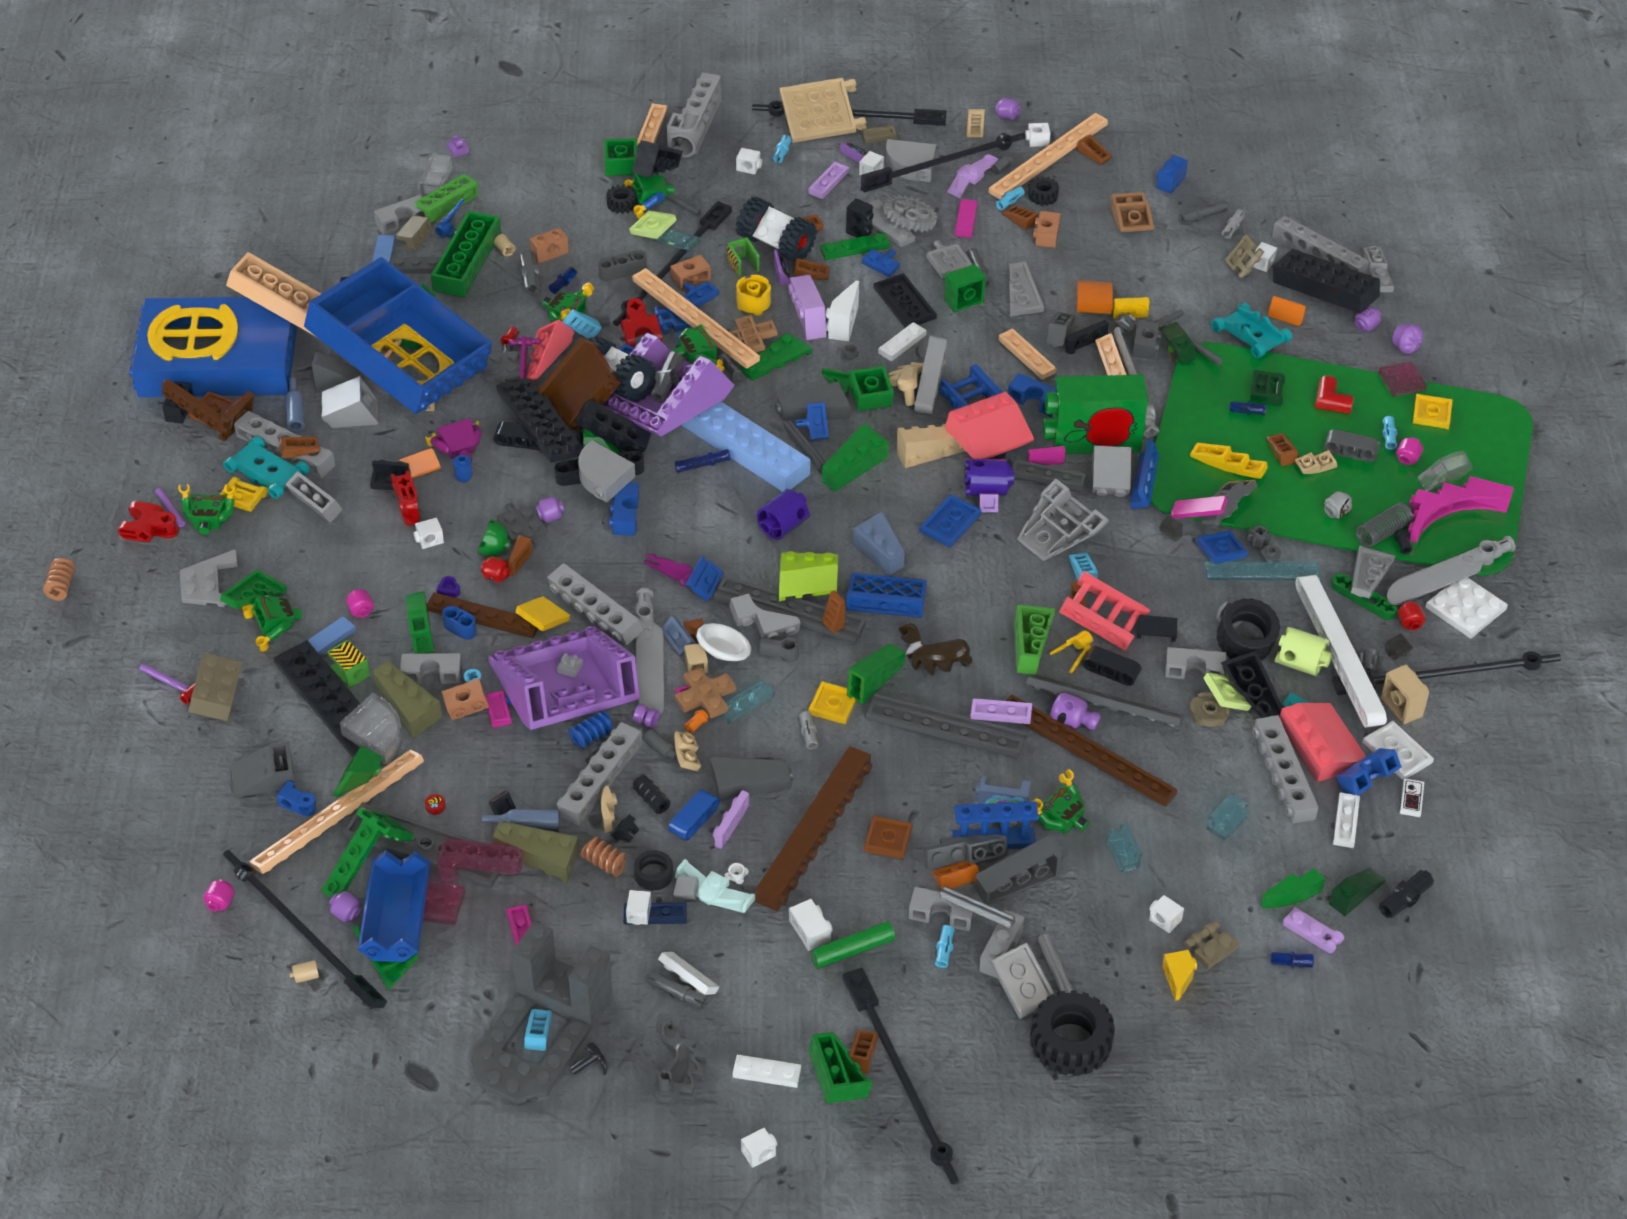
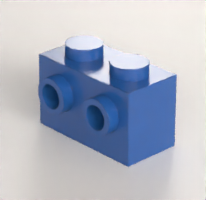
(1171, 174)

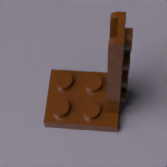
(221, 423)

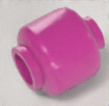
(1409, 451)
(359, 603)
(218, 895)

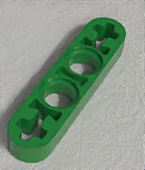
(1380, 608)

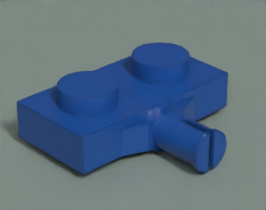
(881, 262)
(700, 294)
(815, 421)

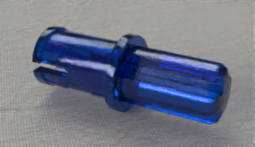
(562, 280)
(1249, 408)
(1292, 959)

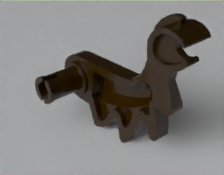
(933, 655)

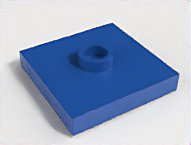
(1222, 547)

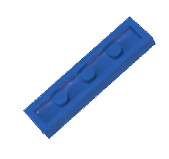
(1145, 477)

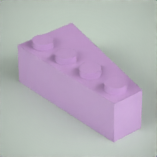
(808, 306)

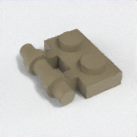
(1241, 253)
(1216, 949)

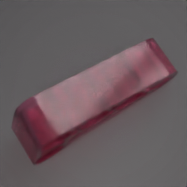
(477, 855)

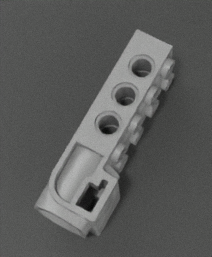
(693, 123)

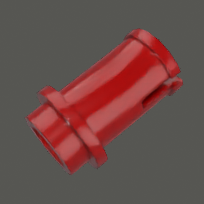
(509, 335)
(186, 695)

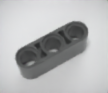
(622, 265)
(1352, 445)

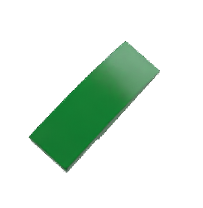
(1293, 890)

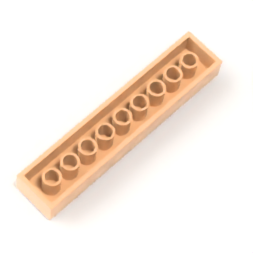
(278, 292)

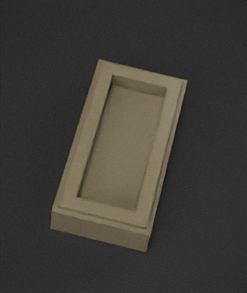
(879, 134)

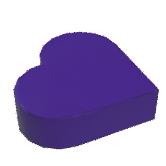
(449, 587)

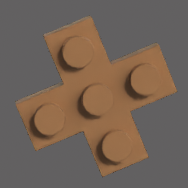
(752, 334)
(705, 692)

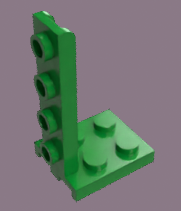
(360, 846)

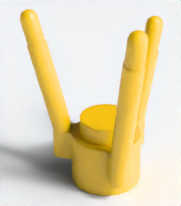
(1080, 641)

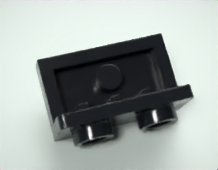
(382, 471)

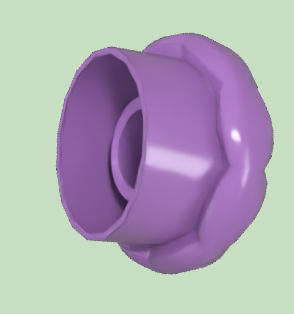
(1408, 338)

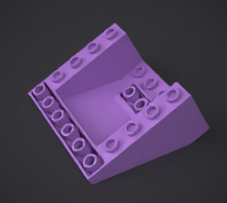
(697, 390)
(549, 697)

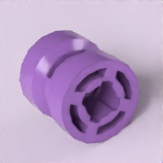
(646, 716)

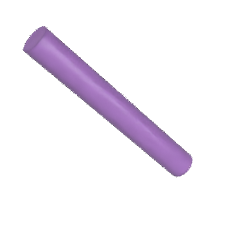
(169, 506)
(162, 677)

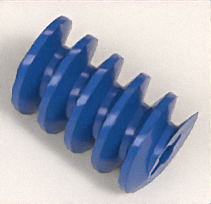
(591, 729)

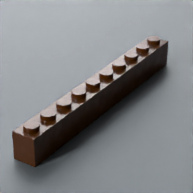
(813, 829)

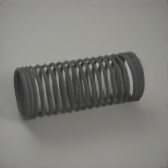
(1367, 525)

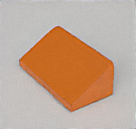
(1287, 311)
(422, 462)
(956, 874)

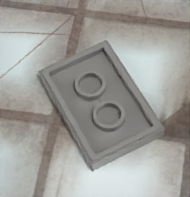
(1022, 979)

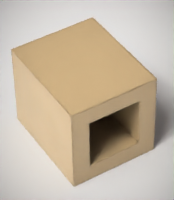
(695, 657)

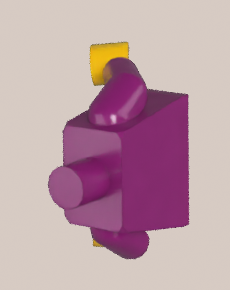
(456, 438)

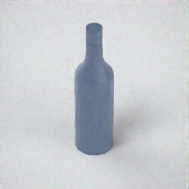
(294, 408)
(533, 818)

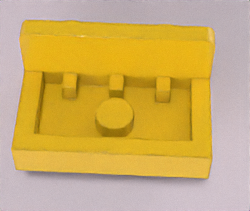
(1136, 306)

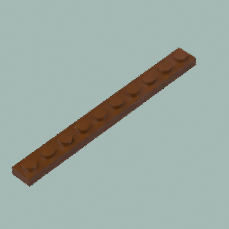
(1099, 756)

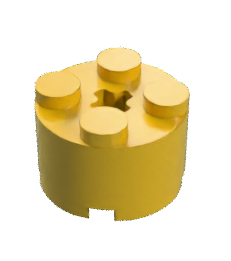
(753, 294)

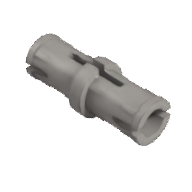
(1233, 224)
(810, 739)

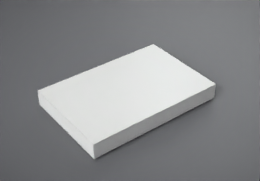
(1410, 753)

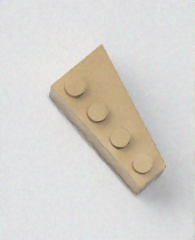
(925, 445)

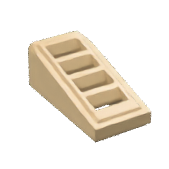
(975, 126)

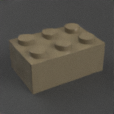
(215, 687)

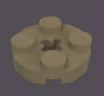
(1207, 718)

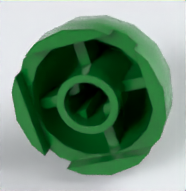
(494, 539)

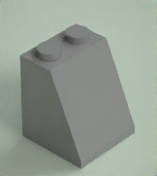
(350, 405)
(1111, 470)

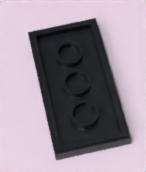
(904, 300)

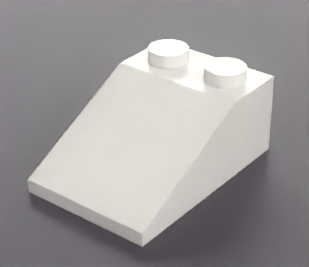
(843, 313)

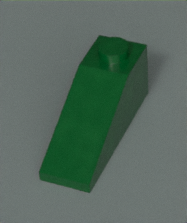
(1179, 342)
(1355, 890)

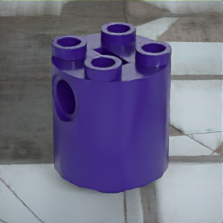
(988, 476)
(783, 514)

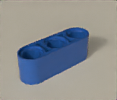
(694, 814)

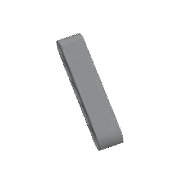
(931, 375)

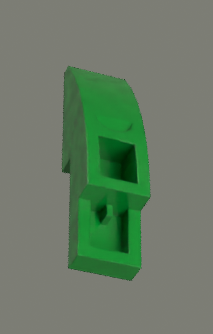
(419, 623)

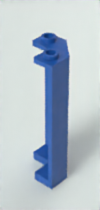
(394, 907)

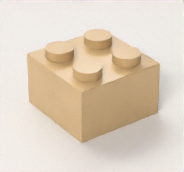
(1405, 694)

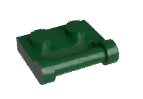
(1261, 387)

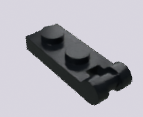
(1086, 336)

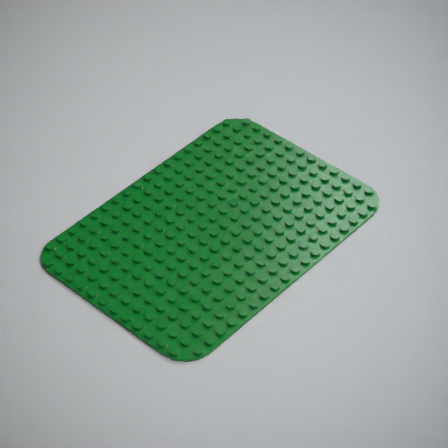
(1290, 503)

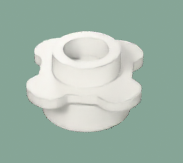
(736, 868)

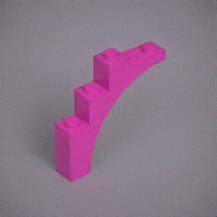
(1451, 498)

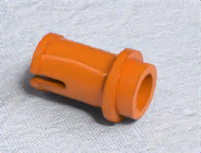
(696, 721)

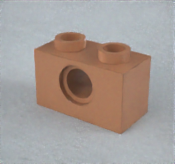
(1047, 229)
(549, 245)
(692, 270)
(465, 699)

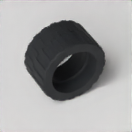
(1256, 613)

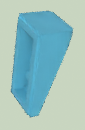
(591, 330)
(1080, 558)
(538, 1030)

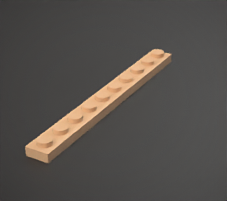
(1048, 156)
(695, 317)
(336, 811)

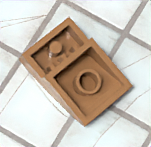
(1131, 212)

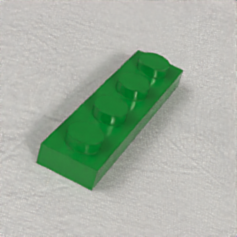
(854, 246)

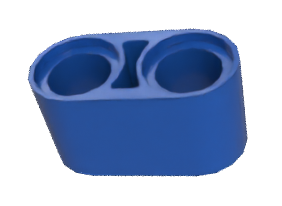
(459, 622)

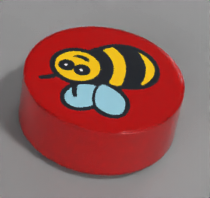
(435, 804)

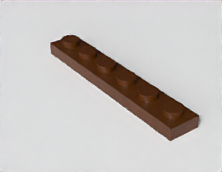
(485, 615)

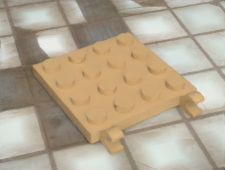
(820, 109)

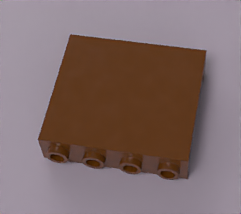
(579, 377)

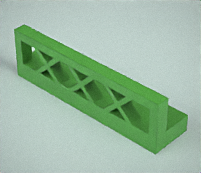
(443, 206)

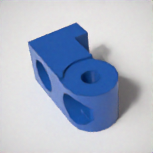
(296, 800)

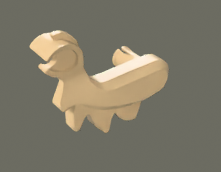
(907, 380)

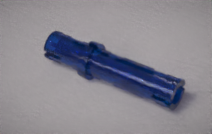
(705, 460)

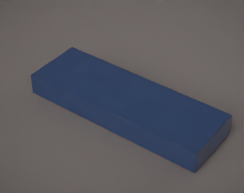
(665, 913)

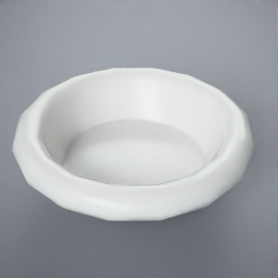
(723, 642)

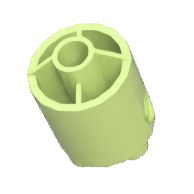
(1303, 651)

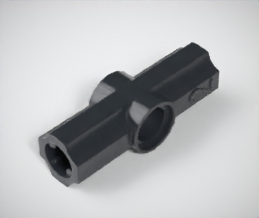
(1406, 894)

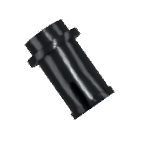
(1402, 538)

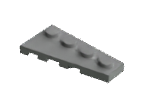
(882, 224)
(1022, 291)
(1369, 570)

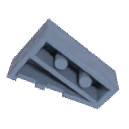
(879, 543)

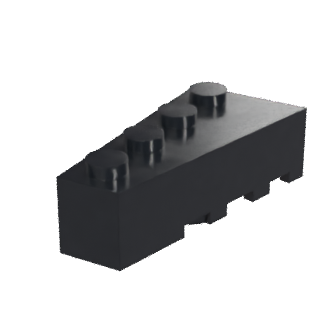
(655, 158)

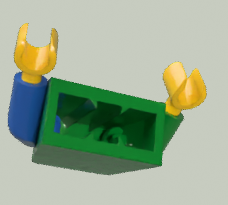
(649, 191)

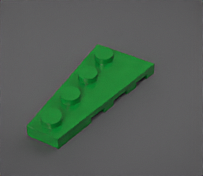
(776, 355)

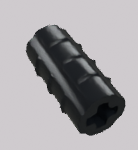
(651, 794)

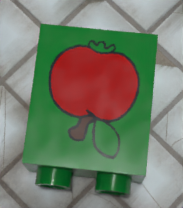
(1096, 412)

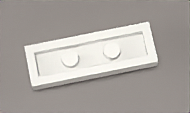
(902, 341)
(1346, 820)
(688, 973)
(767, 1071)

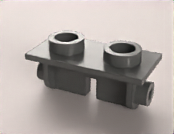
(731, 371)

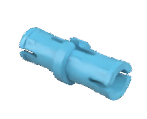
(782, 148)
(1010, 198)
(1389, 432)
(944, 946)

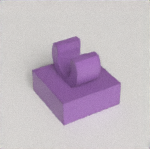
(457, 146)
(988, 501)

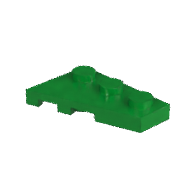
(247, 589)

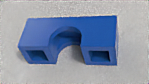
(1026, 388)
(624, 518)
(1358, 776)

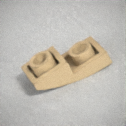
(1315, 464)
(685, 750)
(608, 801)

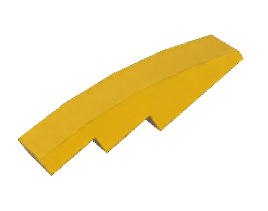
(1224, 459)

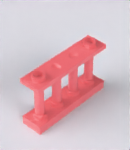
(1097, 624)

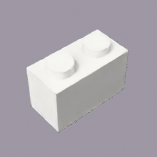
(810, 924)

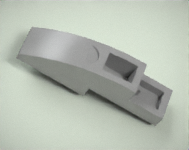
(1378, 267)

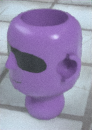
(1073, 712)

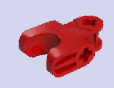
(638, 322)
(407, 498)
(151, 522)

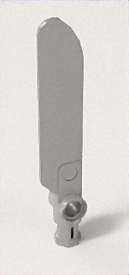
(1150, 428)
(1448, 571)
(649, 654)

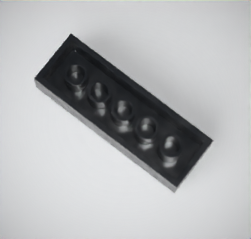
(1326, 280)

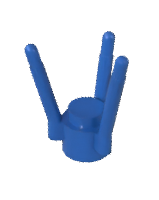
(445, 227)

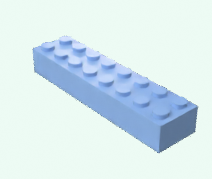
(751, 446)

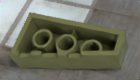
(412, 702)
(541, 848)

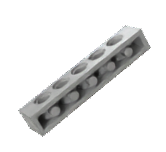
(1307, 241)
(252, 425)
(594, 604)
(1285, 769)
(600, 772)

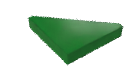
(837, 376)

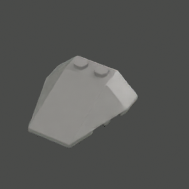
(1059, 523)

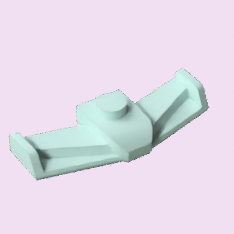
(714, 889)

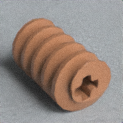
(59, 579)
(604, 856)

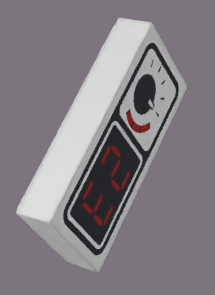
(1412, 797)

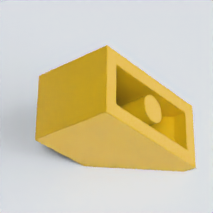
(1179, 971)

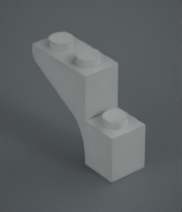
(769, 624)

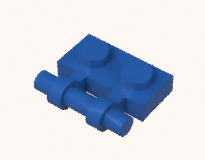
(673, 321)

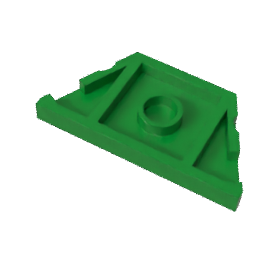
(389, 971)

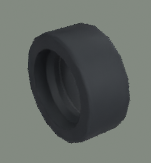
(653, 857)

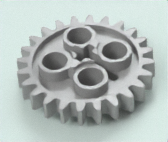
(910, 213)

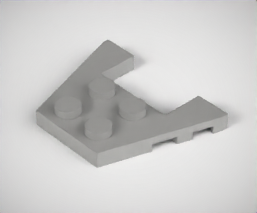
(201, 581)

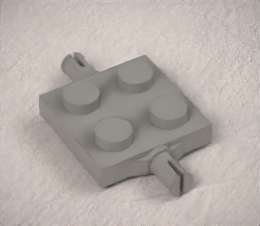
(947, 258)

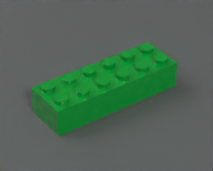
(465, 254)

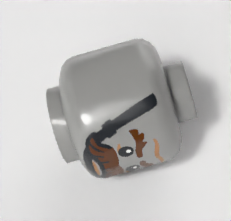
(1338, 505)

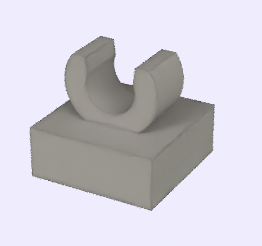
(569, 665)

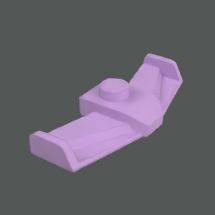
(970, 174)

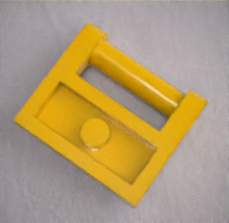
(245, 499)

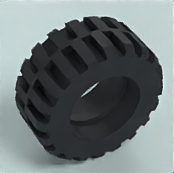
(1068, 1055)

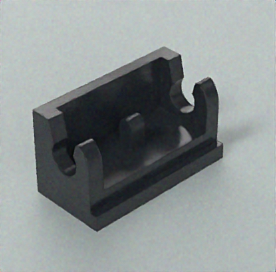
(1157, 626)

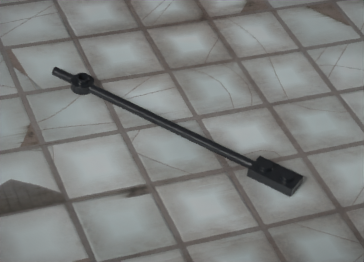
(920, 116)
(883, 177)
(710, 220)
(1529, 660)
(357, 983)
(866, 999)

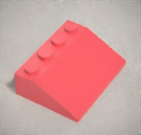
(989, 426)
(1320, 738)

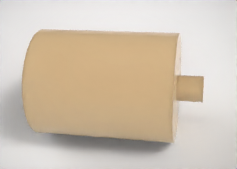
(504, 245)
(304, 971)

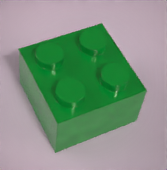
(619, 156)
(964, 288)
(870, 388)

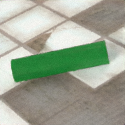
(853, 945)

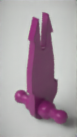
(524, 342)
(670, 568)

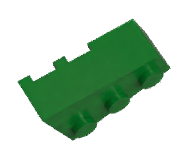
(836, 1071)

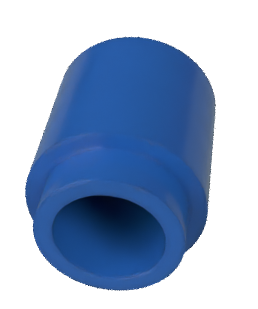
(462, 468)

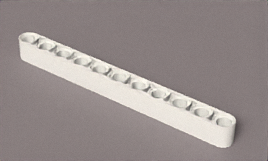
(1343, 654)

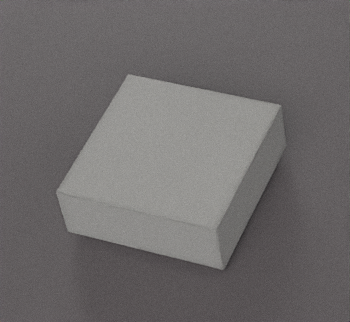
(686, 887)

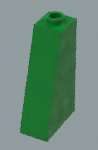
(873, 672)

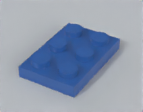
(950, 521)

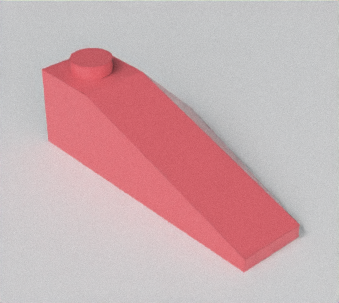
(555, 340)

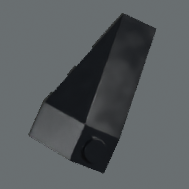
(1252, 682)

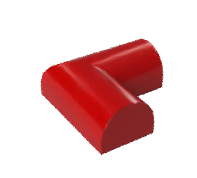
(1330, 400)

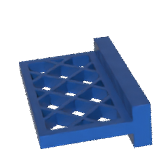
(885, 602)

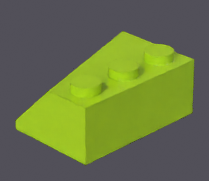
(807, 574)

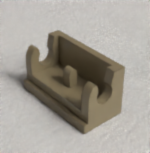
(415, 232)

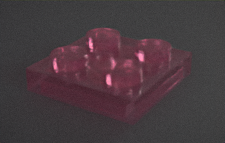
(1402, 379)
(443, 903)

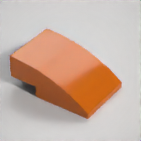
(1094, 297)

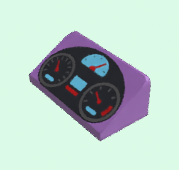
(852, 151)
(781, 269)

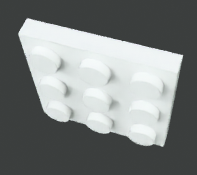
(1466, 606)

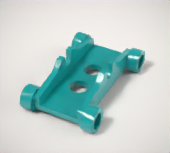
(1245, 317)
(274, 481)

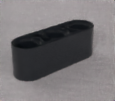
(1112, 665)

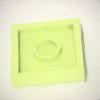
(652, 224)
(1225, 692)

